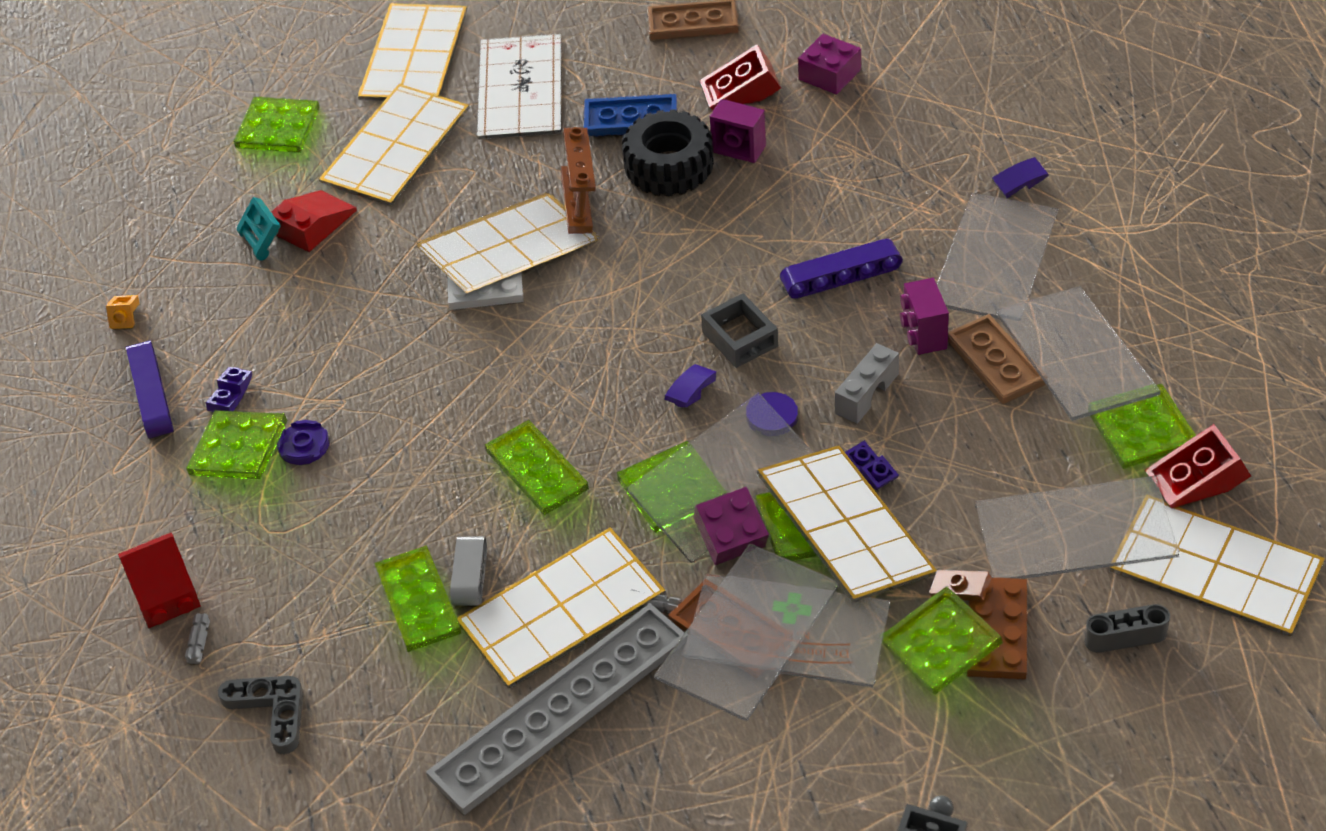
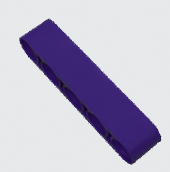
(840, 268)
(149, 389)

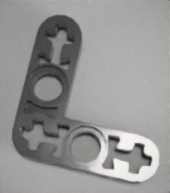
(279, 702)

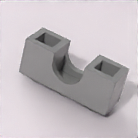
(856, 392)

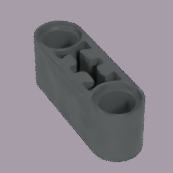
(1127, 628)

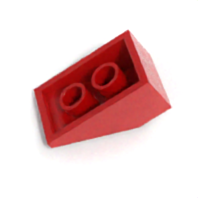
(742, 80)
(310, 218)
(1199, 469)
(159, 580)

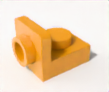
(121, 310)

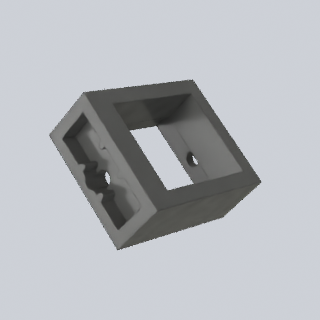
(739, 351)

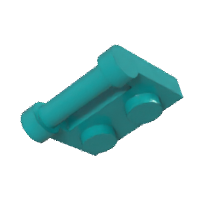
(262, 223)

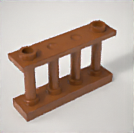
(577, 180)

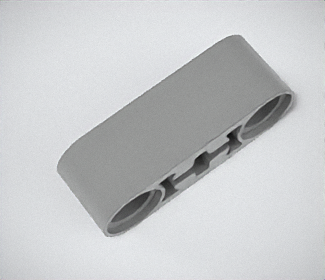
(468, 571)

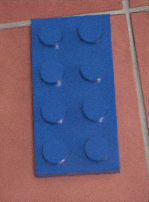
(616, 114)

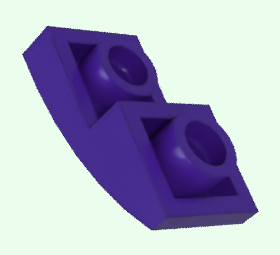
(1022, 174)
(688, 385)
(230, 390)
(873, 468)

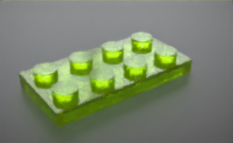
(536, 467)
(417, 598)

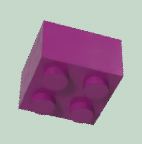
(829, 63)
(738, 130)
(924, 316)
(730, 525)

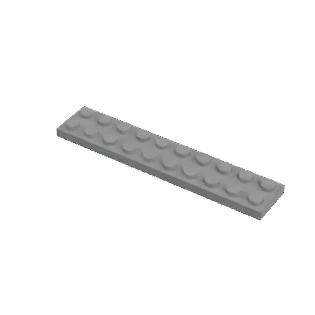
(555, 709)

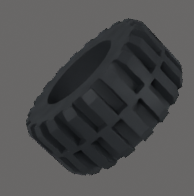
(673, 171)

